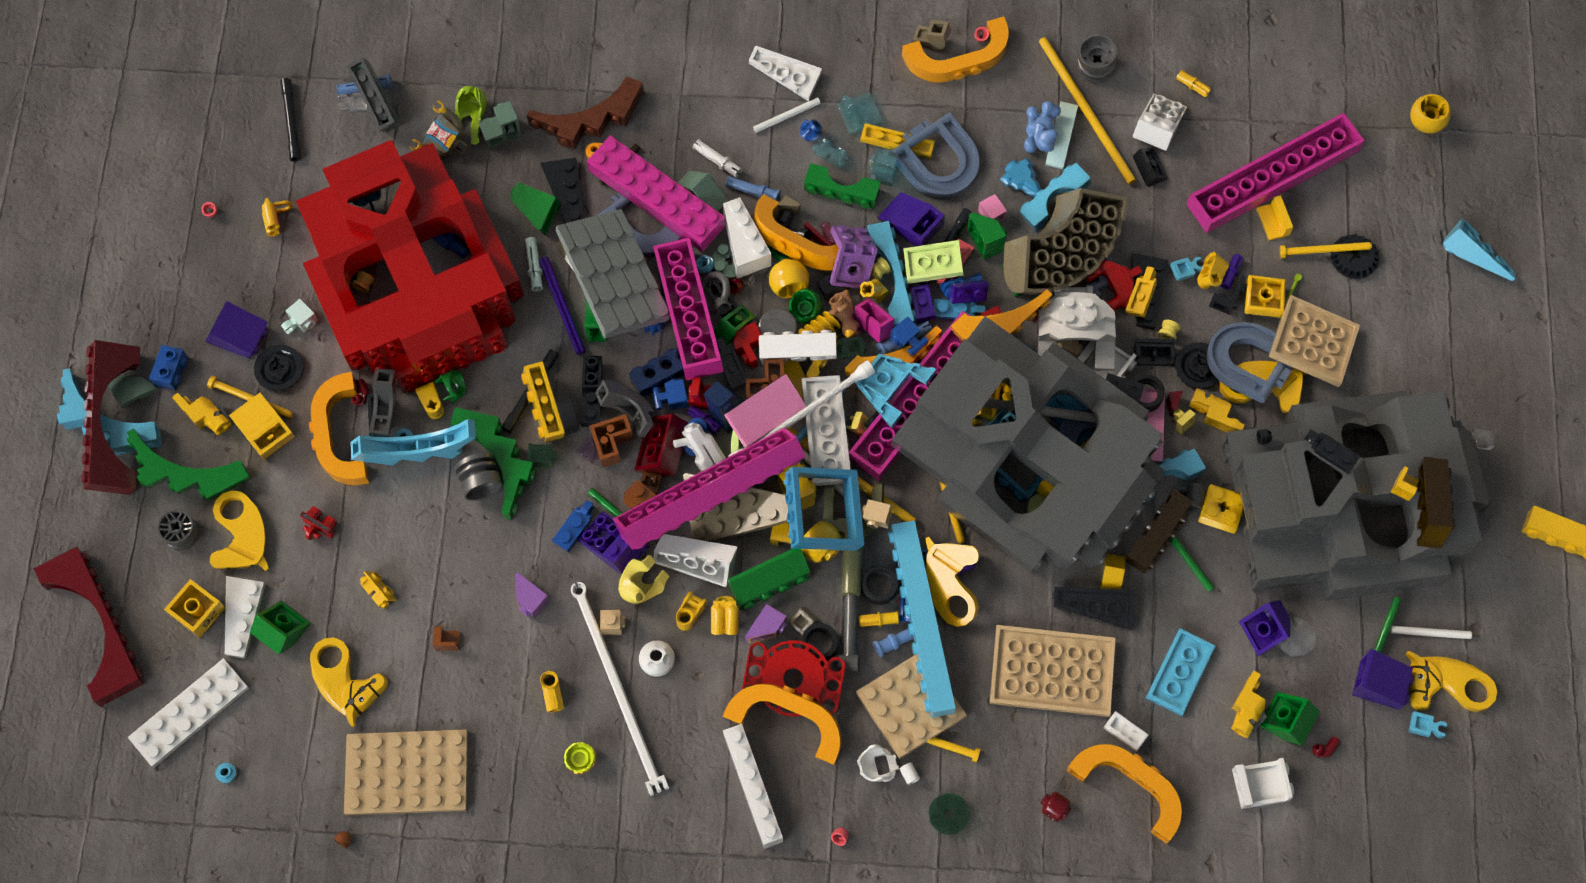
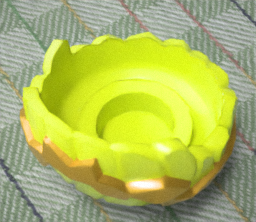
(580, 757)

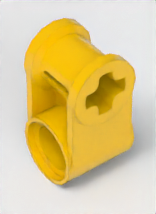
(1212, 271)
(430, 398)
(692, 608)

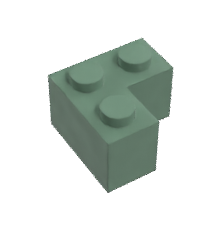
(502, 127)
(704, 188)

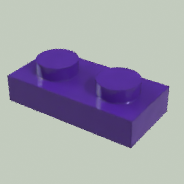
(968, 292)
(922, 303)

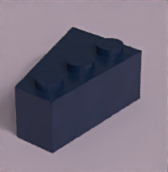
(719, 402)

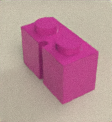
(874, 320)

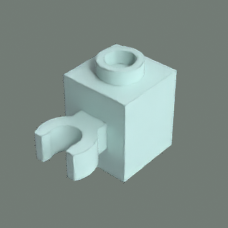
(300, 316)

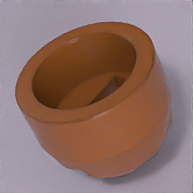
(343, 839)

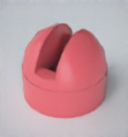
(985, 34)
(209, 205)
(841, 838)

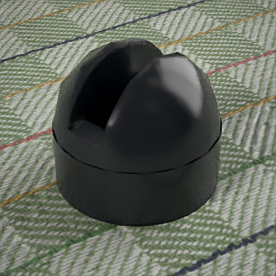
(1263, 436)

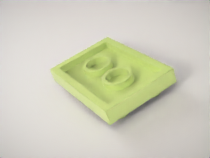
(933, 261)

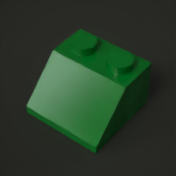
(987, 235)
(279, 627)
(1290, 718)

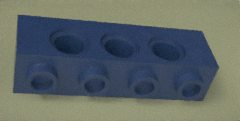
(655, 365)

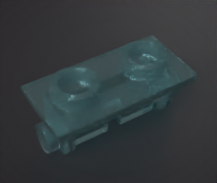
(824, 148)

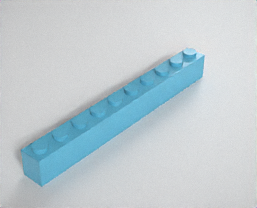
(922, 619)

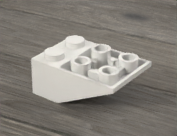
(1159, 121)

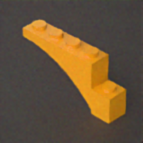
(1009, 321)
(933, 337)

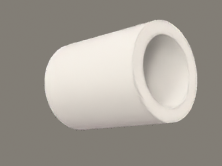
(909, 773)

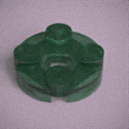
(952, 825)

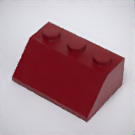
(657, 448)

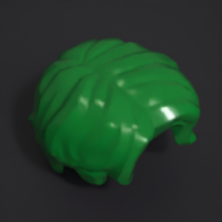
(805, 305)

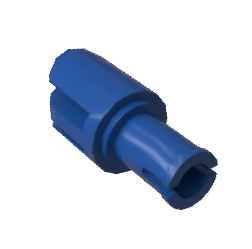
(450, 241)
(945, 287)

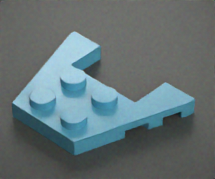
(887, 380)

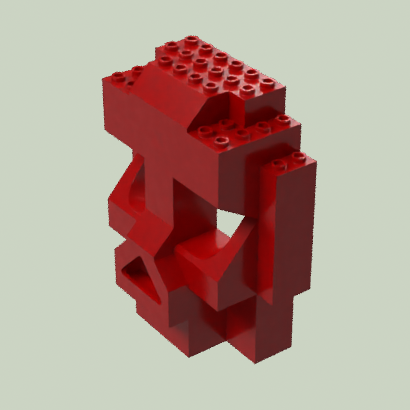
(432, 319)

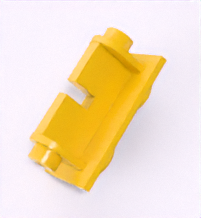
(373, 582)

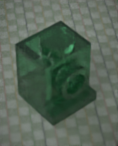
(857, 342)
(544, 461)

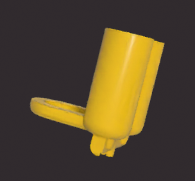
(270, 215)
(724, 616)

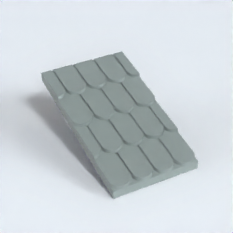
(612, 273)

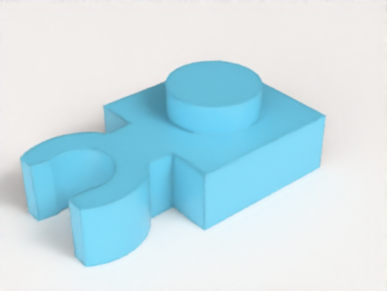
(1185, 269)
(1423, 725)

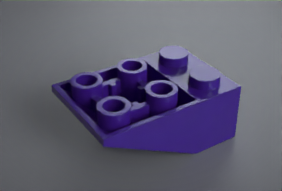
(913, 219)
(607, 544)

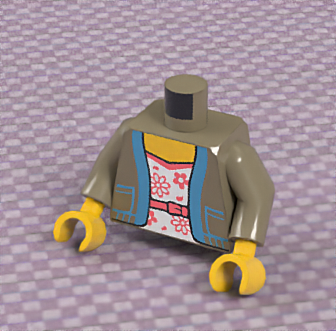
(444, 133)

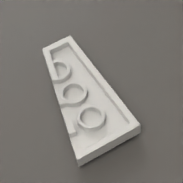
(789, 72)
(242, 605)

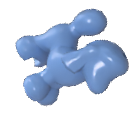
(1041, 128)

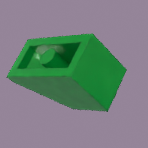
(733, 323)

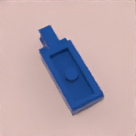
(574, 526)

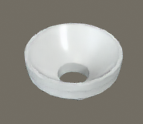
(660, 667)

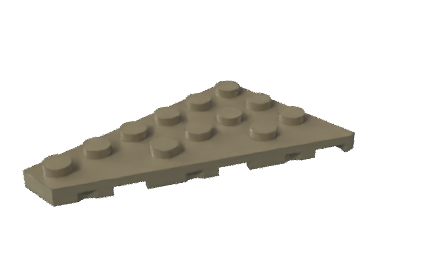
(740, 515)

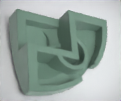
(130, 388)

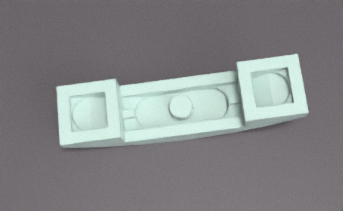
(1064, 126)

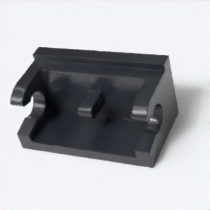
(1154, 351)

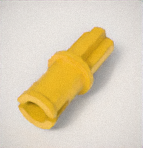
(1193, 83)
(878, 619)

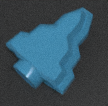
(1021, 177)

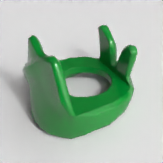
(452, 377)

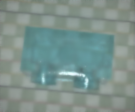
(884, 166)

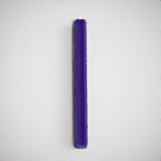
(562, 306)

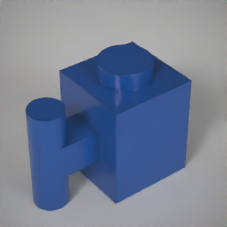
(905, 334)
(674, 395)

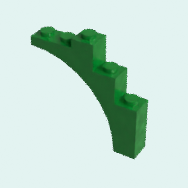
(504, 451)
(211, 480)

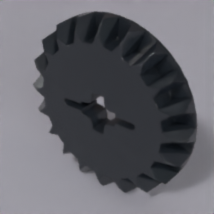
(1357, 267)
(1186, 362)
(267, 363)

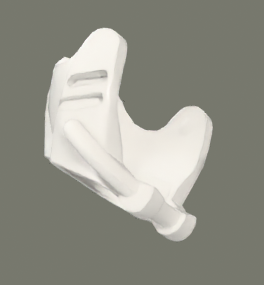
(868, 766)

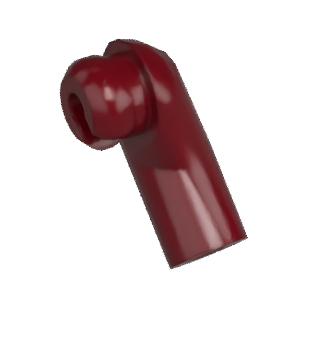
(361, 397)
(1326, 750)

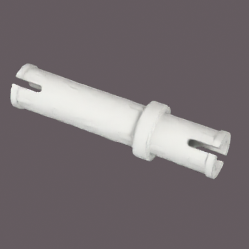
(723, 162)

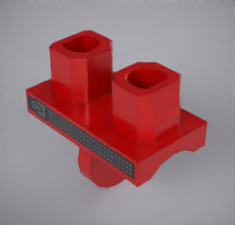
(311, 518)

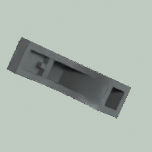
(629, 402)
(384, 403)

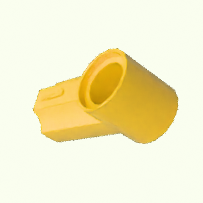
(874, 289)
(552, 693)

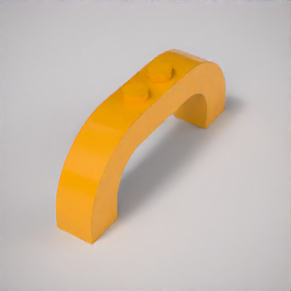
(962, 65)
(789, 242)
(325, 398)
(803, 705)
(1142, 774)

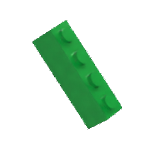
(769, 578)

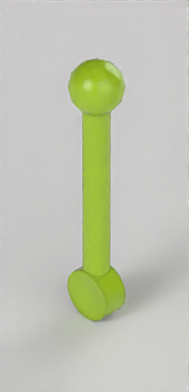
(1297, 278)

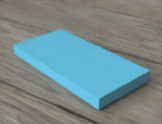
(1180, 672)

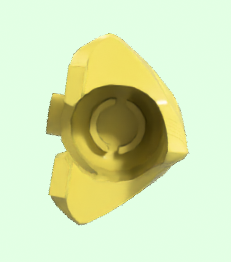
(631, 585)

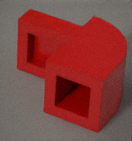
(745, 341)
(696, 393)

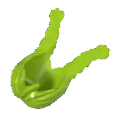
(471, 102)

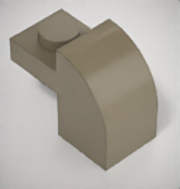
(934, 36)

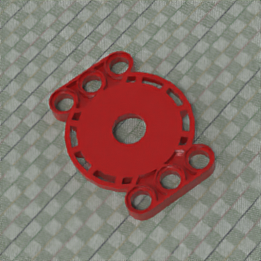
(814, 674)

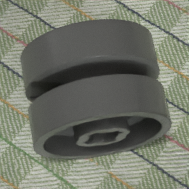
(178, 529)

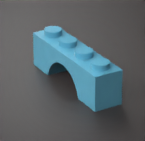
(1036, 211)
(1185, 465)

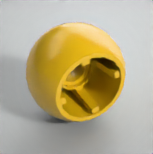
(1430, 113)
(788, 277)
(821, 530)

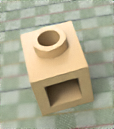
(876, 514)
(611, 622)

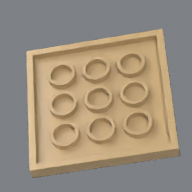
(1314, 341)
(899, 709)

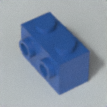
(168, 367)

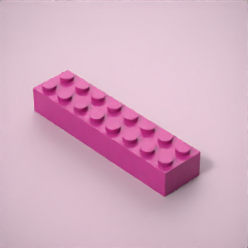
(656, 193)
(688, 309)

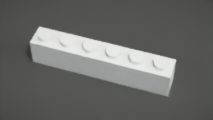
(753, 786)

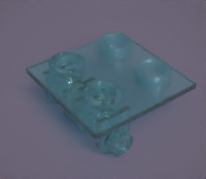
(858, 111)

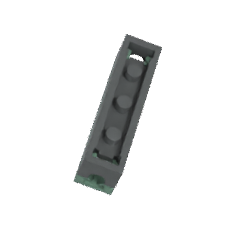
(373, 95)

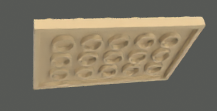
(1052, 670)
(406, 772)

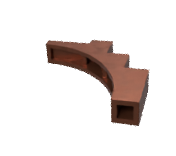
(594, 120)

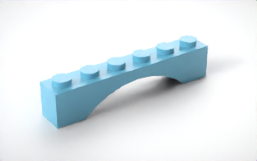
(883, 239)

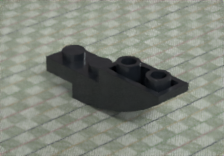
(591, 379)

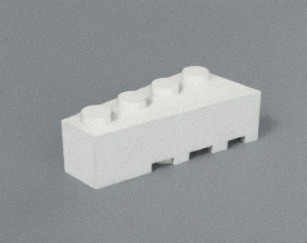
(745, 240)
(798, 346)
(697, 558)

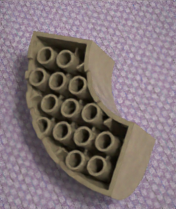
(1069, 245)

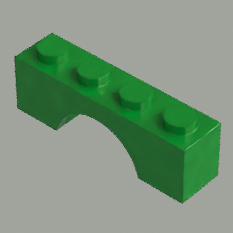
(862, 193)

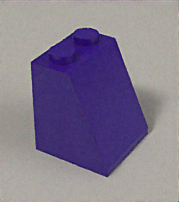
(237, 331)
(1383, 680)

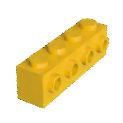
(543, 401)

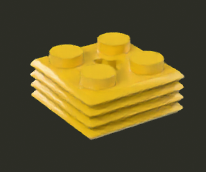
(1275, 296)
(1211, 513)

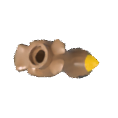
(843, 309)

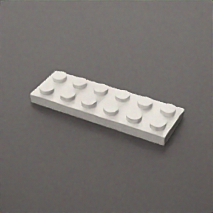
(826, 428)
(188, 713)

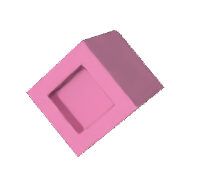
(992, 208)

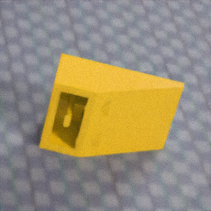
(261, 426)

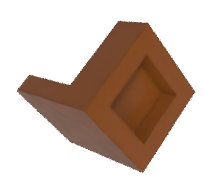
(446, 640)

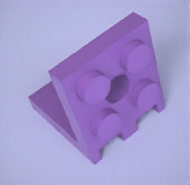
(855, 249)

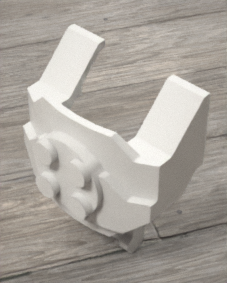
(1078, 316)

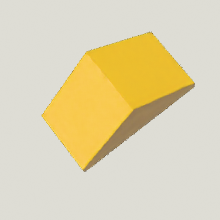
(1113, 572)

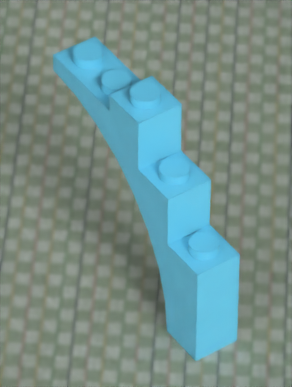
(115, 431)
(391, 450)

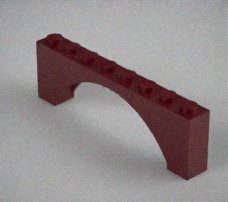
(102, 467)
(117, 668)

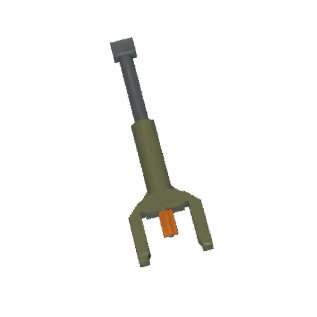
(850, 573)

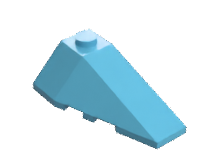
(1466, 244)

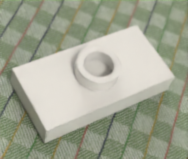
(1125, 731)

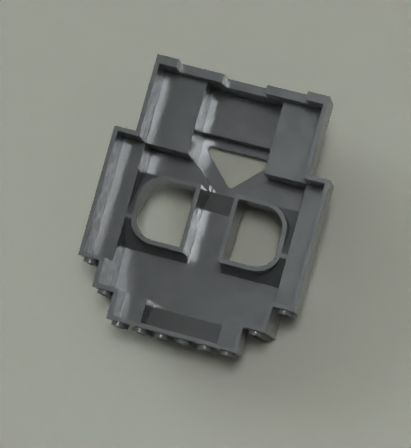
(1093, 485)
(1307, 543)

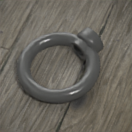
(721, 304)

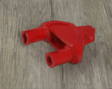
(1120, 281)

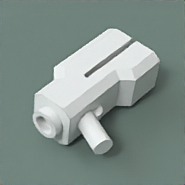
(702, 444)

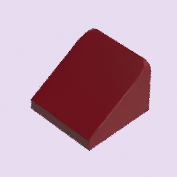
(1172, 401)

